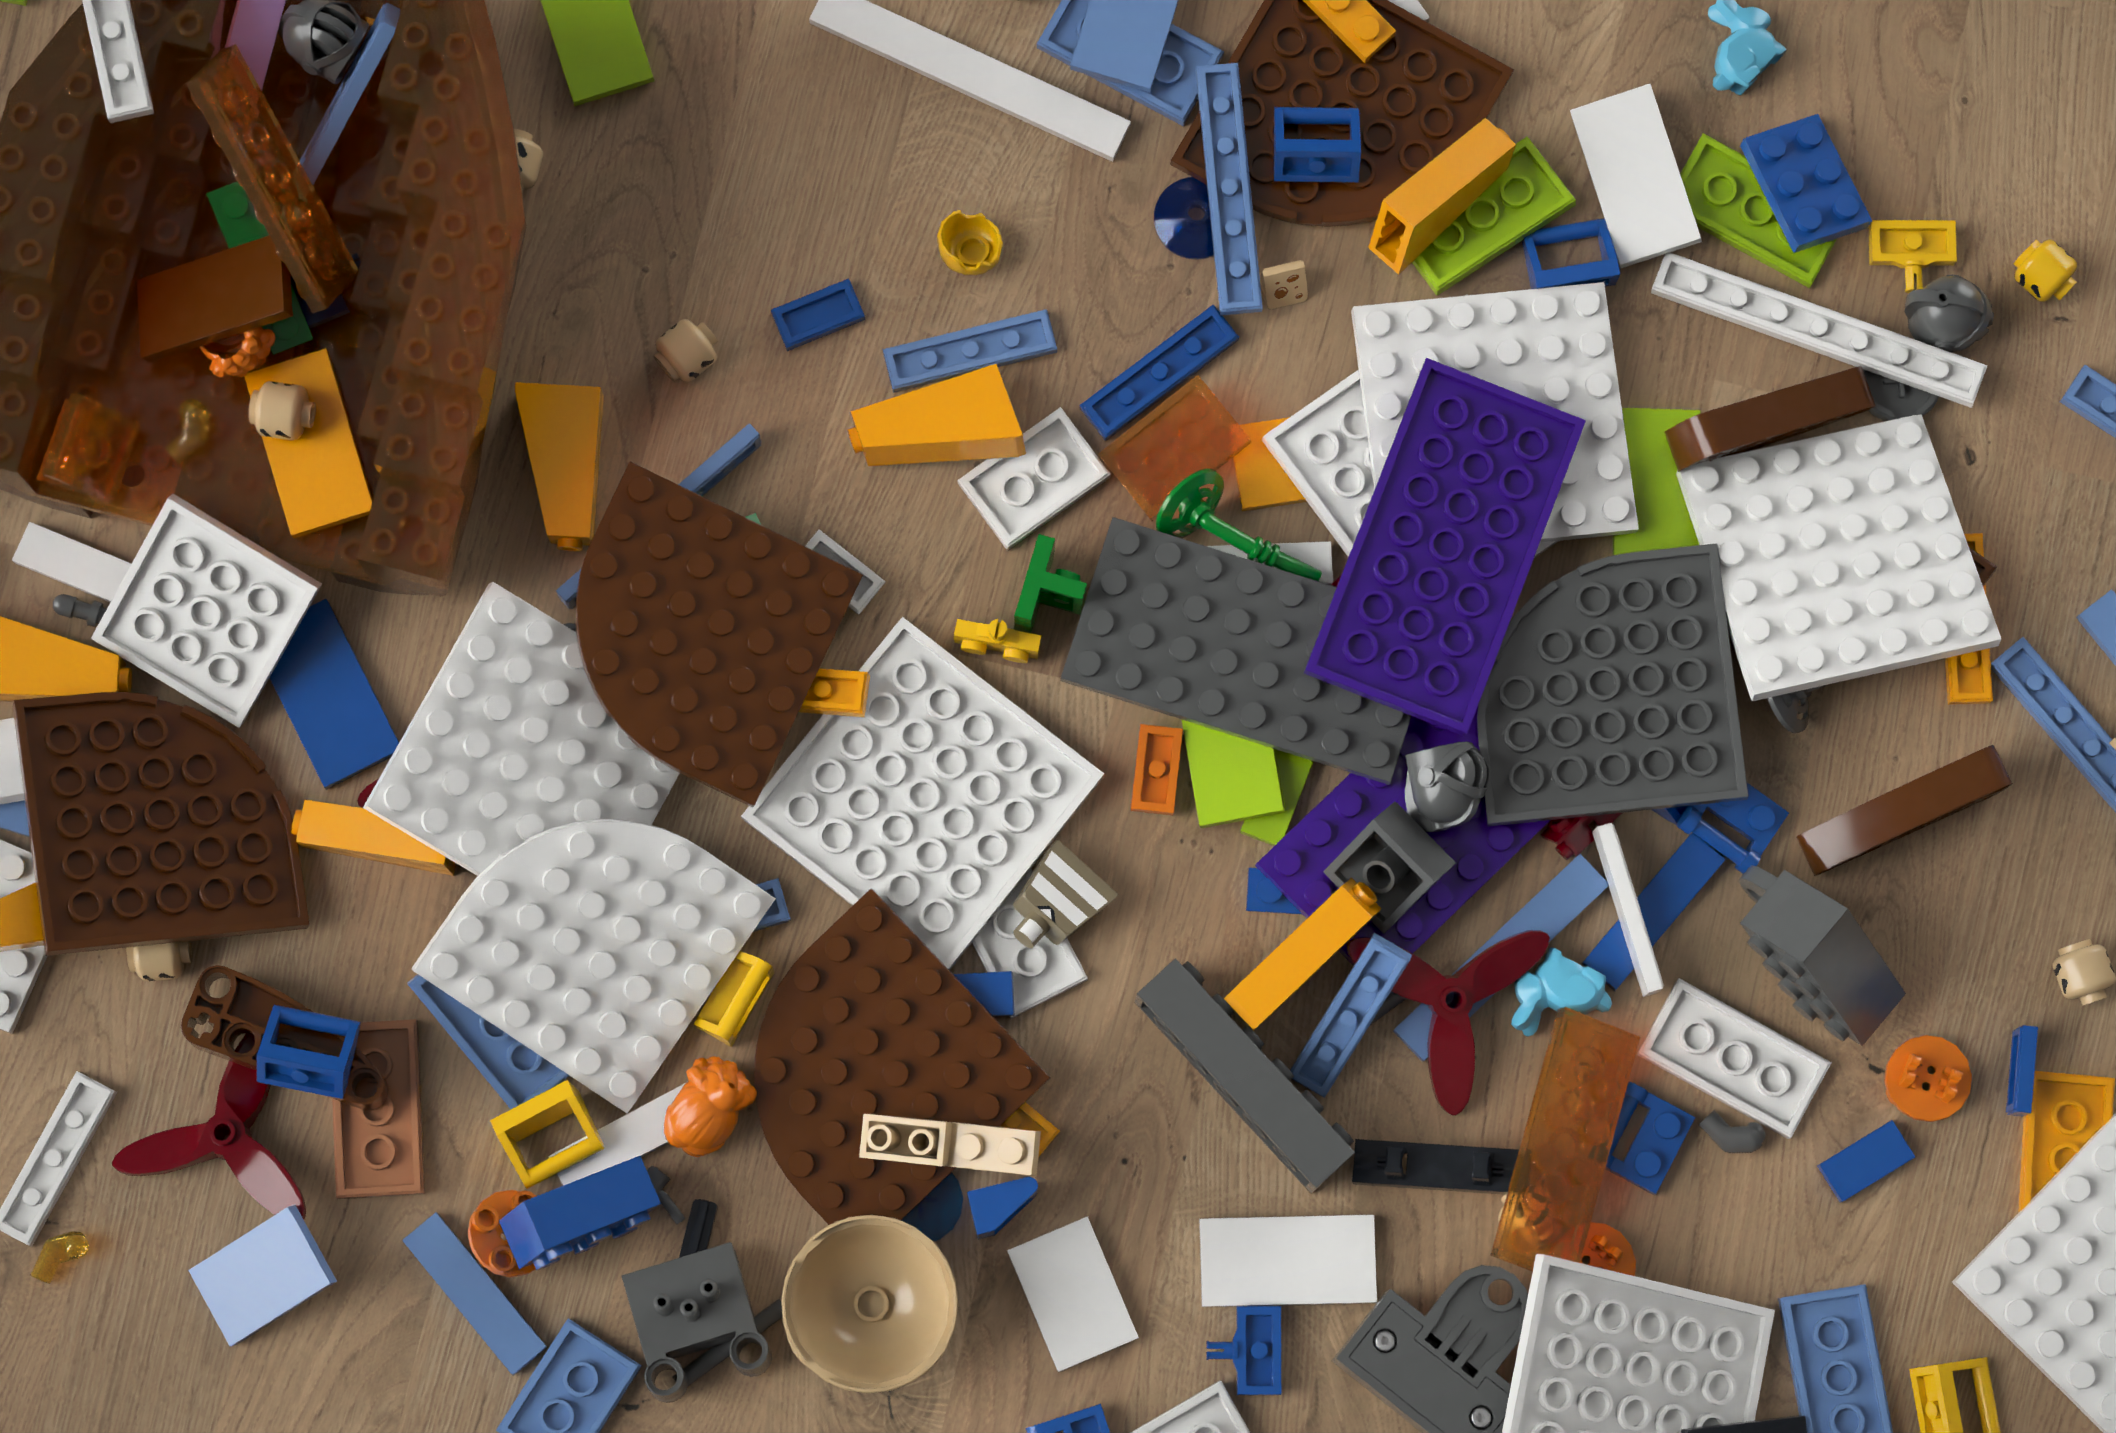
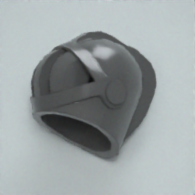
(323, 36)
(1949, 313)
(1445, 785)

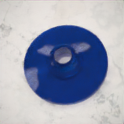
(1173, 224)

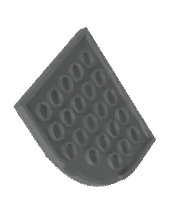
(1615, 693)

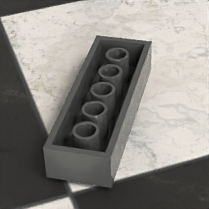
(1244, 1075)

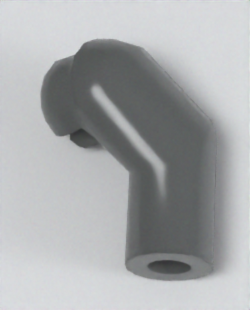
(1733, 1139)

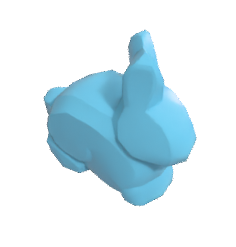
(1746, 49)
(1557, 985)

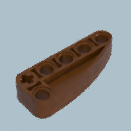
(1769, 418)
(1905, 810)
(247, 1010)

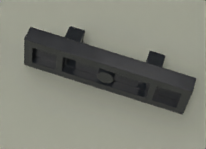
(1433, 1166)

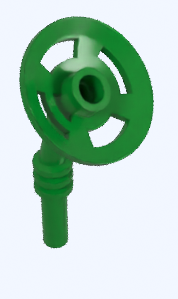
(1201, 515)

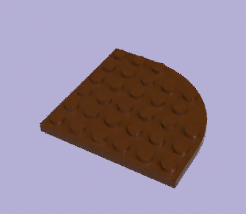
(1410, 99)
(703, 630)
(151, 825)
(878, 1031)

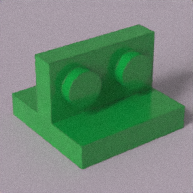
(1040, 586)

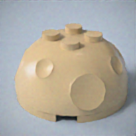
(869, 1304)

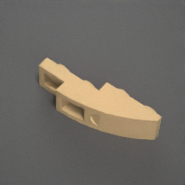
(950, 1144)

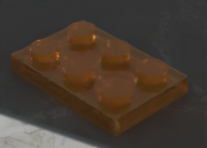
(1172, 442)

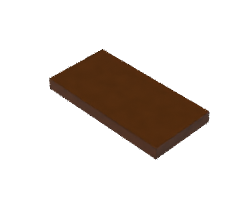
(212, 299)

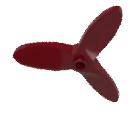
(1450, 1031)
(237, 1107)

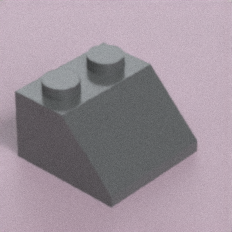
(1394, 862)

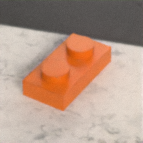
(1156, 769)

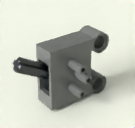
(693, 1306)

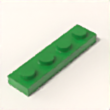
(239, 226)

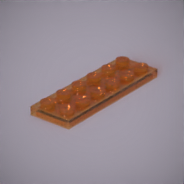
(273, 178)
(1566, 1140)

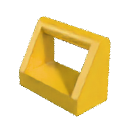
(734, 998)
(538, 1114)
(1938, 1401)

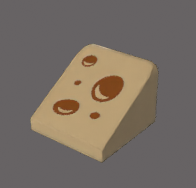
(1284, 284)

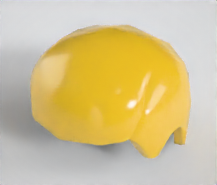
(969, 243)

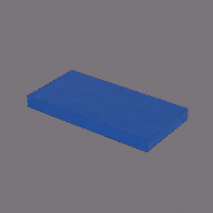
(331, 700)

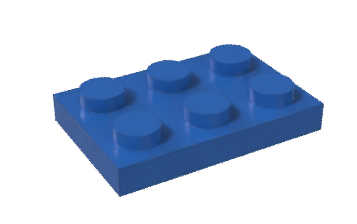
(1805, 183)

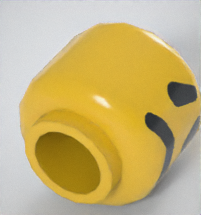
(2045, 270)

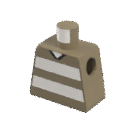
(1059, 897)

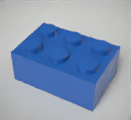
(580, 1214)

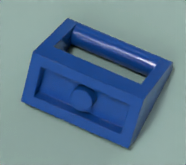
(1314, 158)
(1593, 272)
(302, 1068)
(999, 1204)

